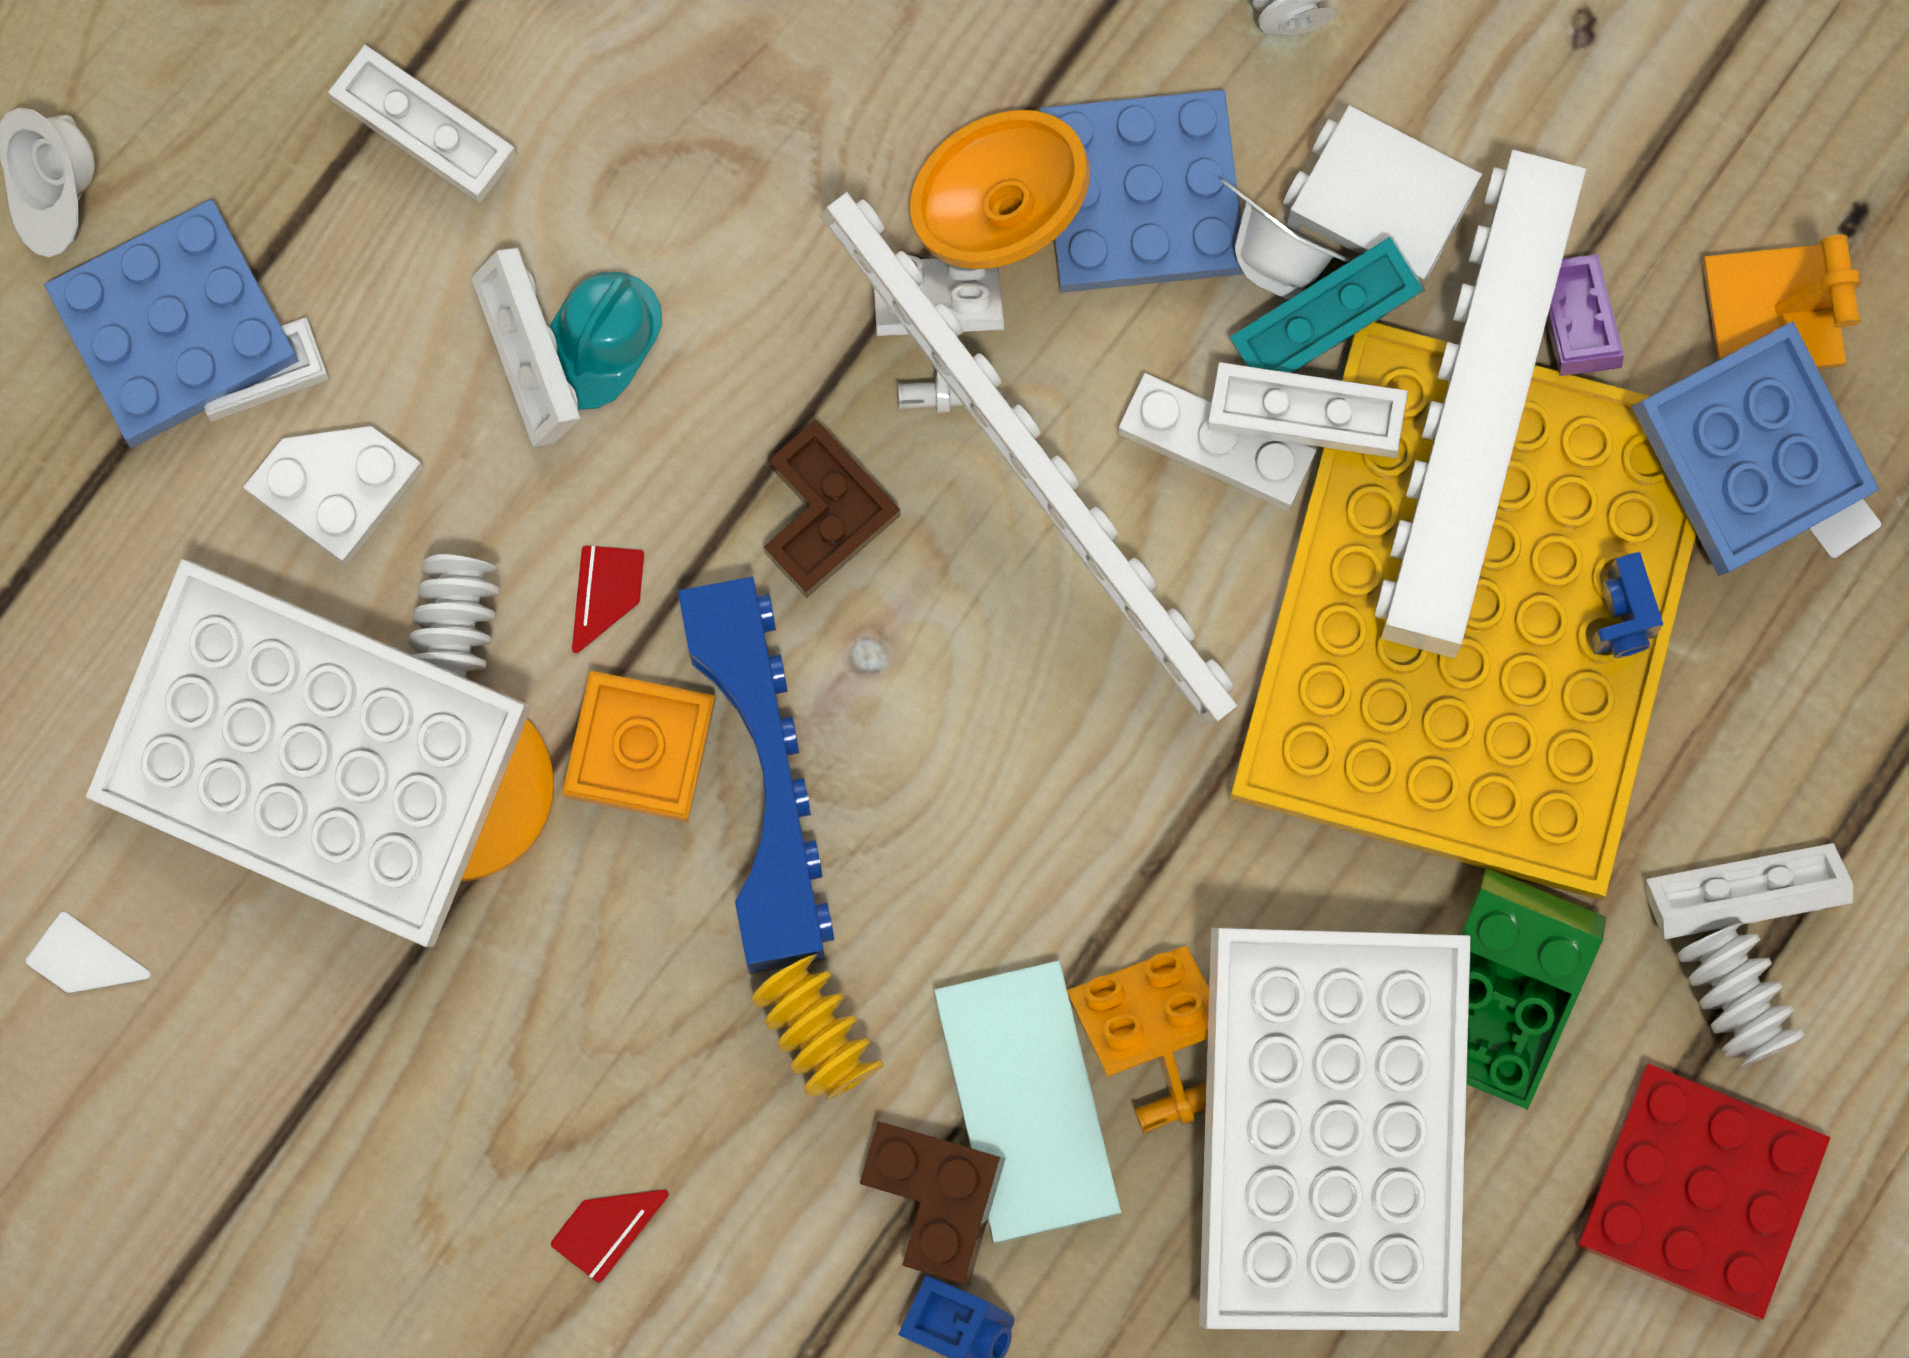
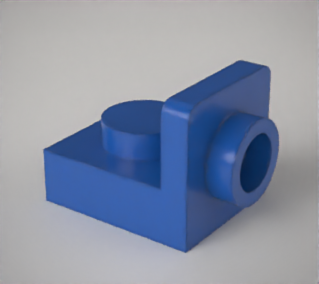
(1632, 598)
(956, 1323)

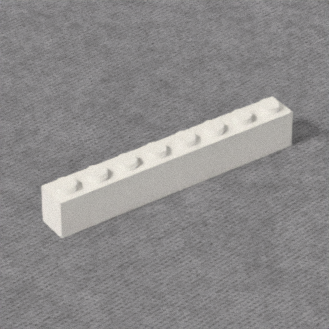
(1482, 403)

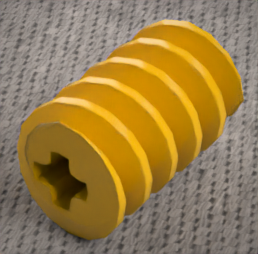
(814, 1030)

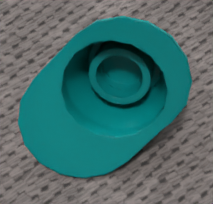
(605, 335)

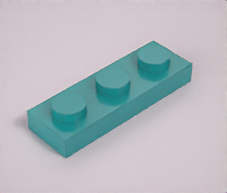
(1330, 310)

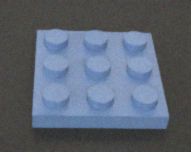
(1152, 193)
(171, 323)
(1755, 448)

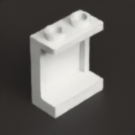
(1381, 186)

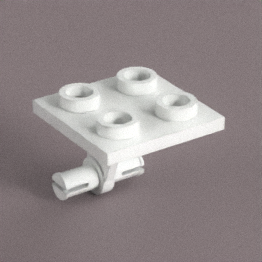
(972, 299)

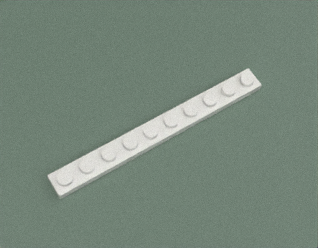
(1014, 437)

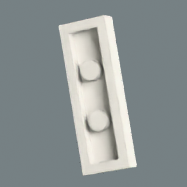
(422, 123)
(526, 347)
(1307, 410)
(1178, 427)
(1749, 891)

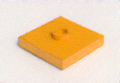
(639, 746)

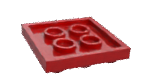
(1703, 1192)

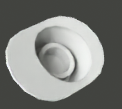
(45, 174)
(1276, 255)

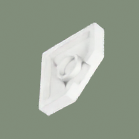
(334, 485)

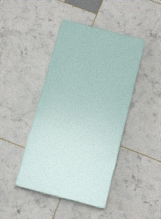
(1028, 1100)

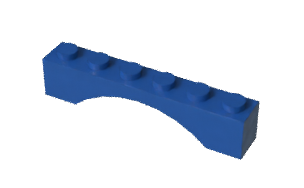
(729, 648)

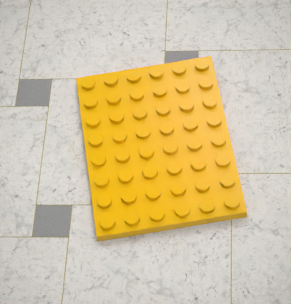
(1526, 736)

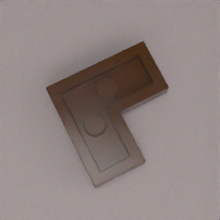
(842, 511)
(953, 1192)

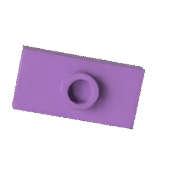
(1583, 319)

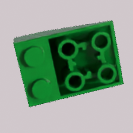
(1523, 981)

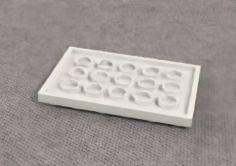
(308, 752)
(1334, 1130)

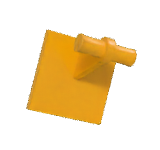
(1773, 287)
(1148, 1016)

